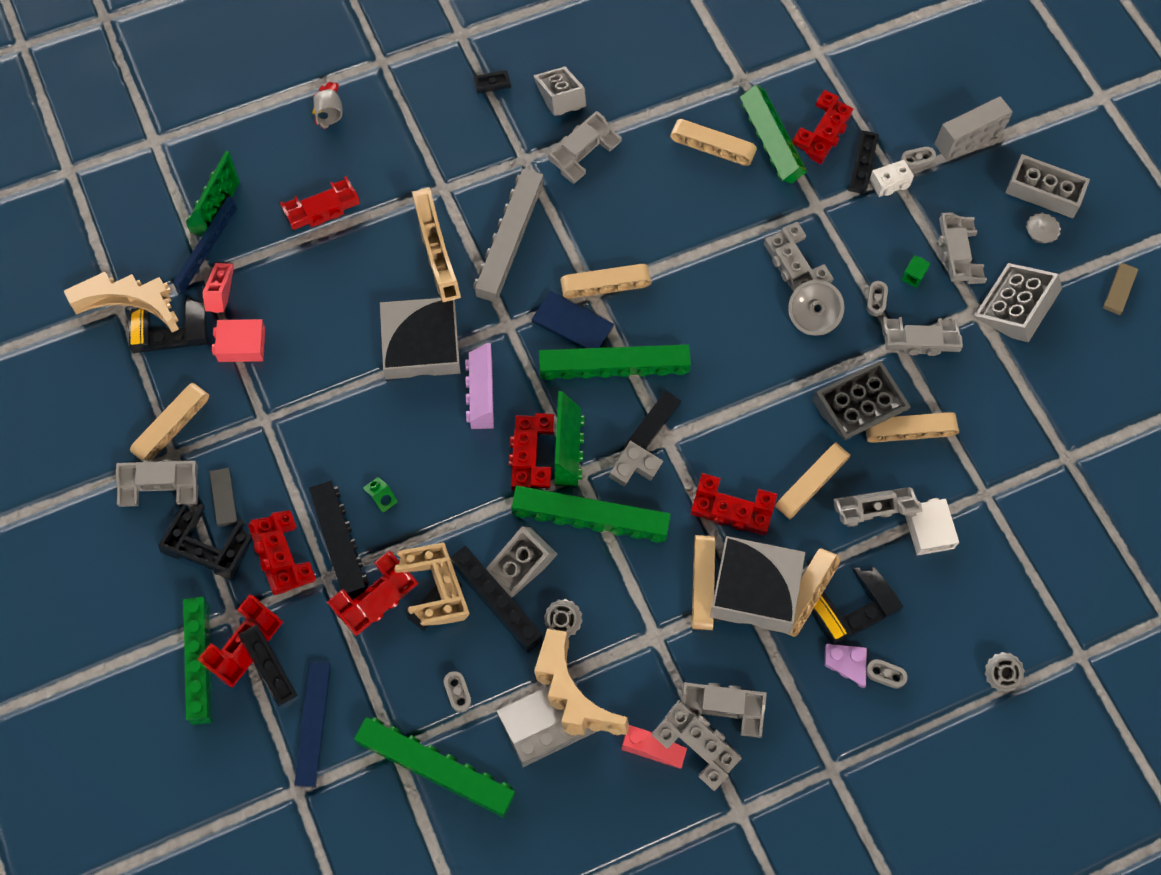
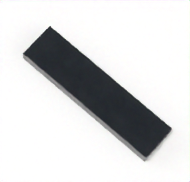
(863, 162)
(654, 421)
(267, 665)

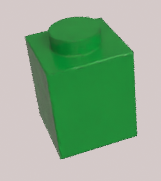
(915, 271)

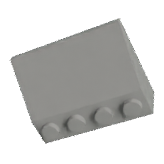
(1019, 301)
(536, 727)

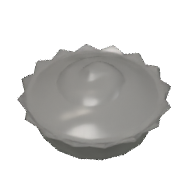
(1043, 228)
(563, 616)
(1004, 672)

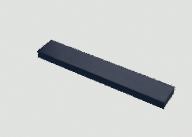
(205, 245)
(312, 725)

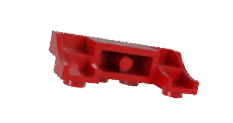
(827, 133)
(321, 206)
(525, 451)
(731, 510)
(275, 554)
(376, 599)
(233, 659)

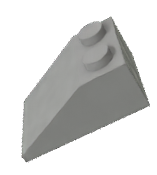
(561, 91)
(521, 560)

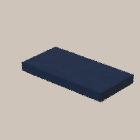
(572, 322)

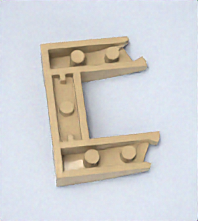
(452, 604)

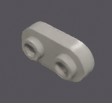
(916, 157)
(877, 300)
(885, 674)
(457, 692)

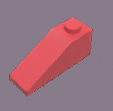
(218, 287)
(645, 745)

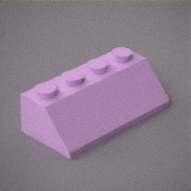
(480, 387)

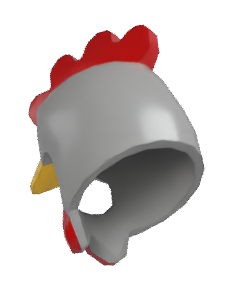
(327, 101)

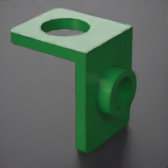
(377, 489)

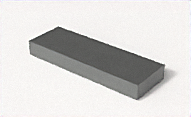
(223, 497)

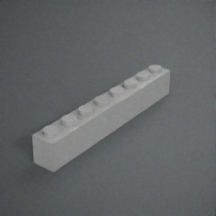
(509, 235)

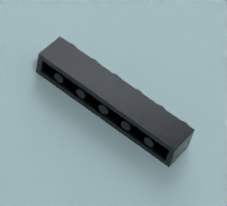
(337, 538)
(496, 599)

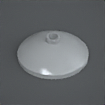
(803, 304)

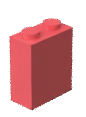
(239, 340)

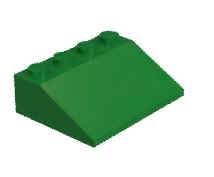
(220, 186)
(568, 442)

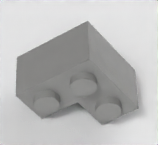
(635, 459)

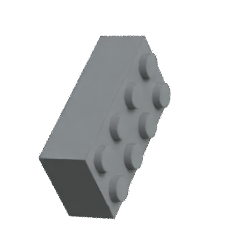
(973, 128)
(1047, 186)

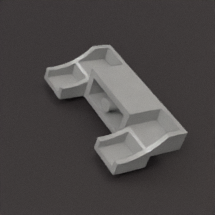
(580, 143)
(957, 250)
(790, 260)
(922, 339)
(157, 476)
(882, 504)
(727, 702)
(702, 739)

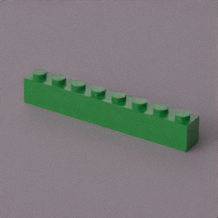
(614, 361)
(590, 513)
(435, 767)

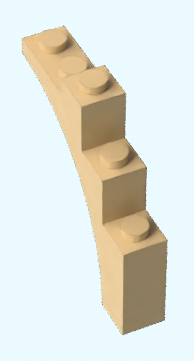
(436, 251)
(104, 291)
(563, 693)

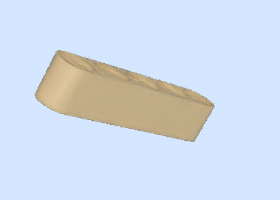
(713, 142)
(605, 281)
(169, 422)
(914, 427)
(812, 480)
(703, 582)
(812, 586)

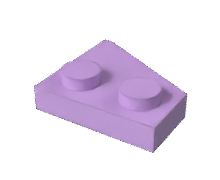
(847, 661)

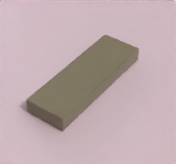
(1120, 288)

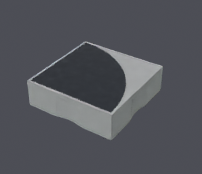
(419, 338)
(758, 585)

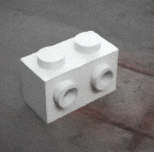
(891, 178)

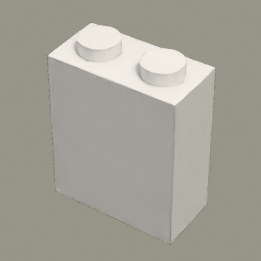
(933, 528)

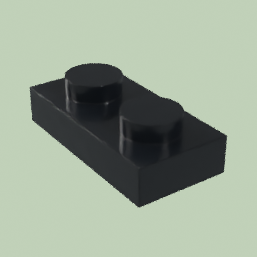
(492, 81)

